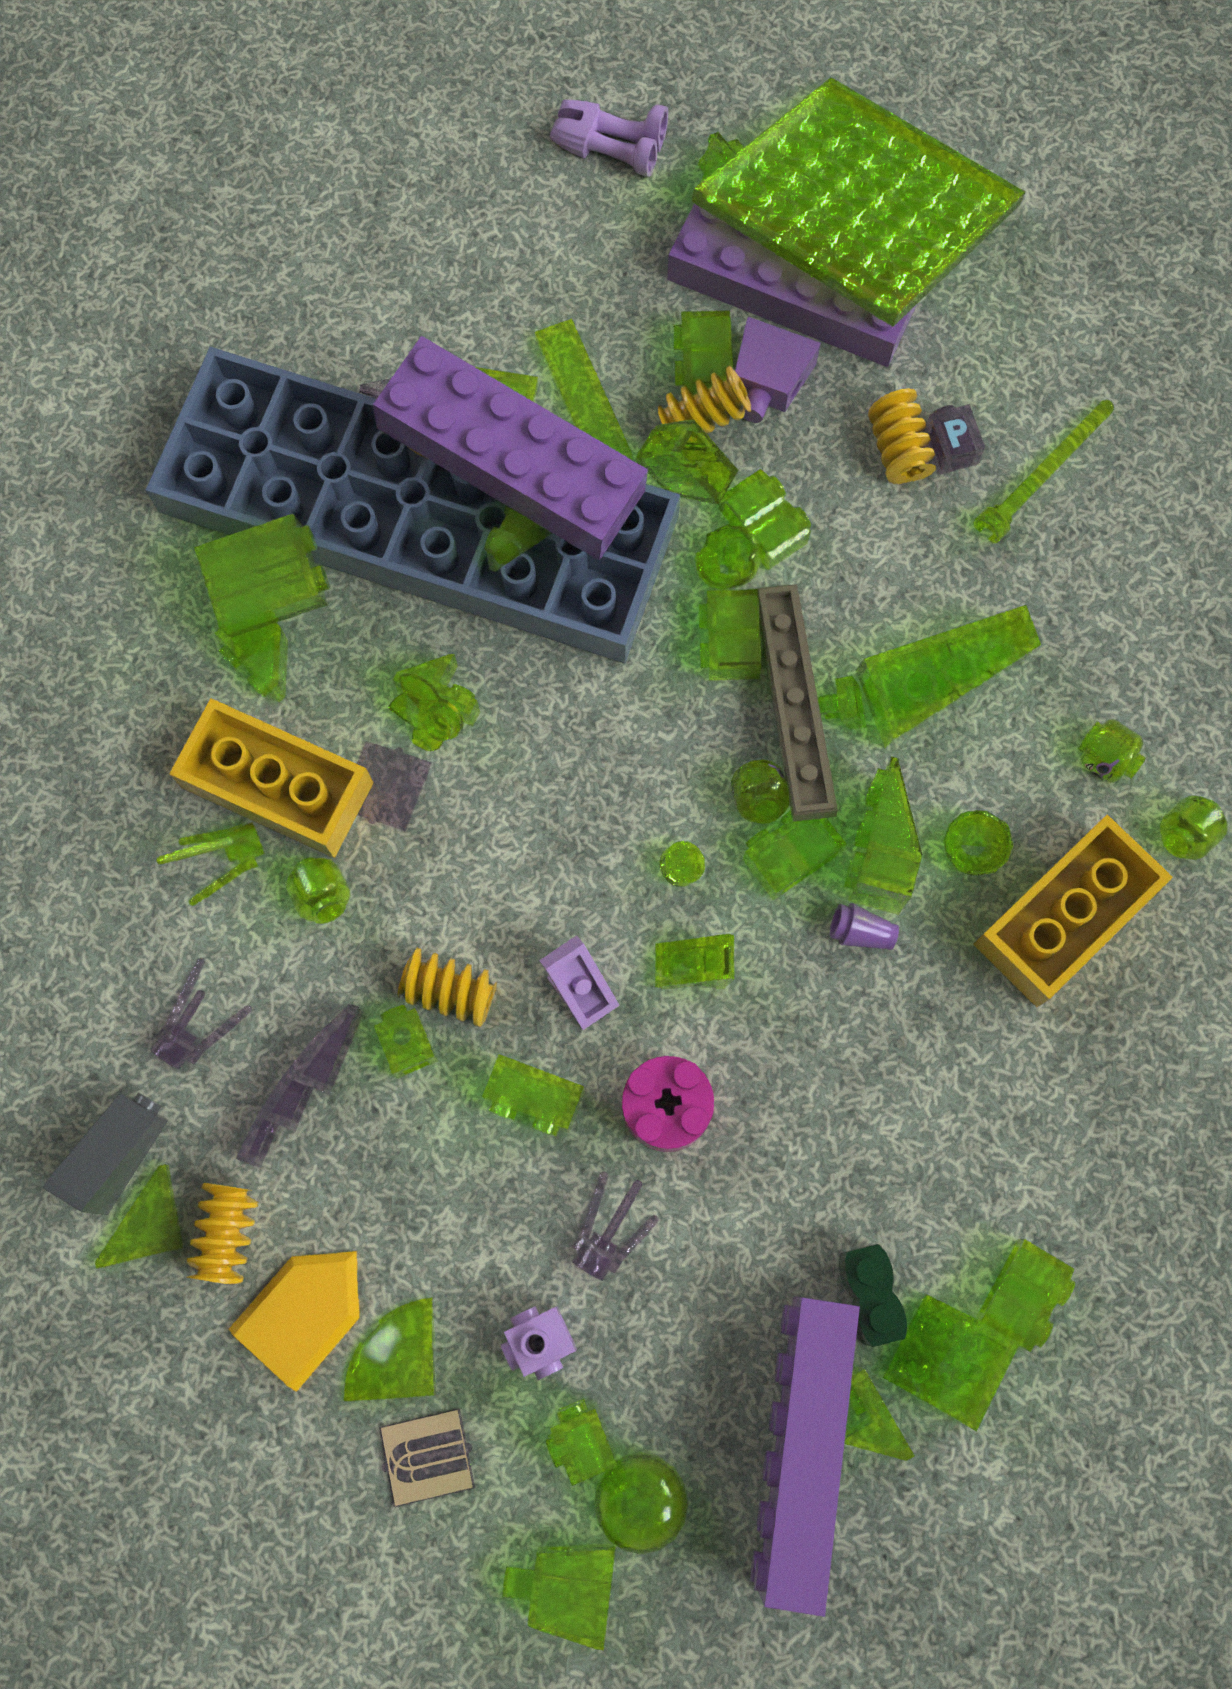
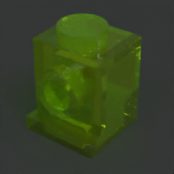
(414, 1054)

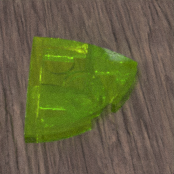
(395, 1356)

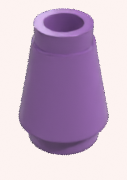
(862, 928)

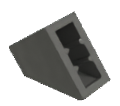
(108, 1155)

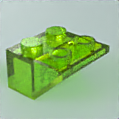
(951, 1361)

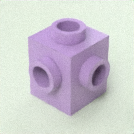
(556, 1338)

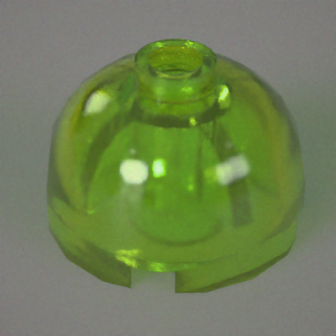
(641, 1503)

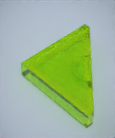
(149, 1225)

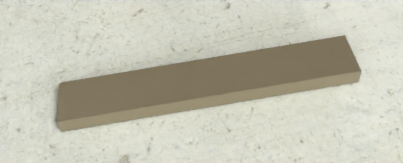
(796, 704)

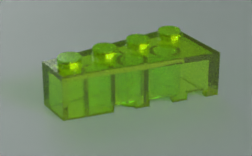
(931, 673)

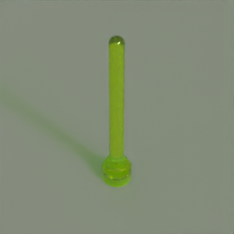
(999, 517)

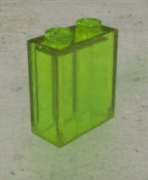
(262, 575)

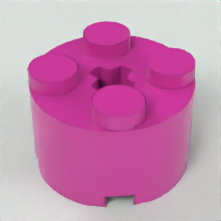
(684, 1083)

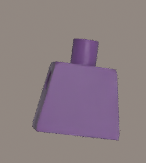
(773, 366)

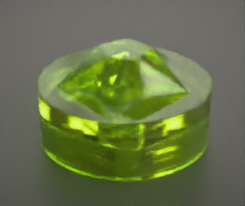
(682, 864)

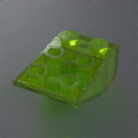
(892, 854)

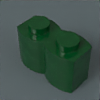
(869, 1281)

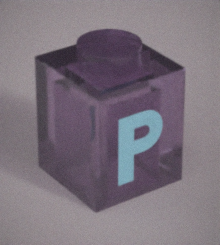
(954, 438)

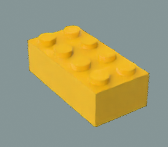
(272, 777)
(1072, 911)

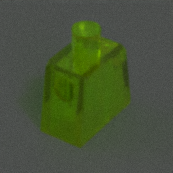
(687, 462)
(566, 1591)

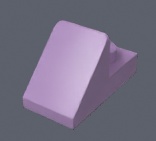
(579, 982)

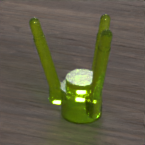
(239, 844)

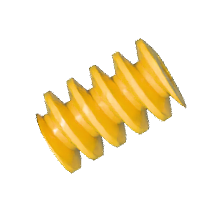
(709, 404)
(900, 437)
(447, 987)
(222, 1234)

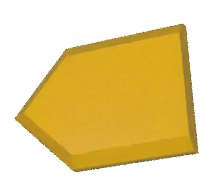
(301, 1315)

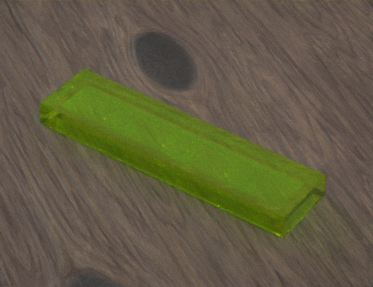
(580, 385)

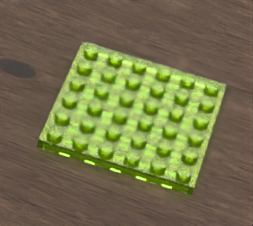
(859, 199)

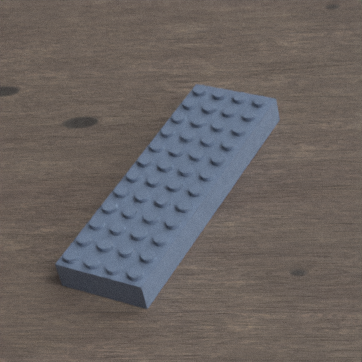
(285, 444)

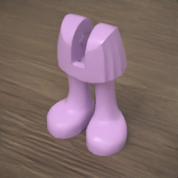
(583, 121)

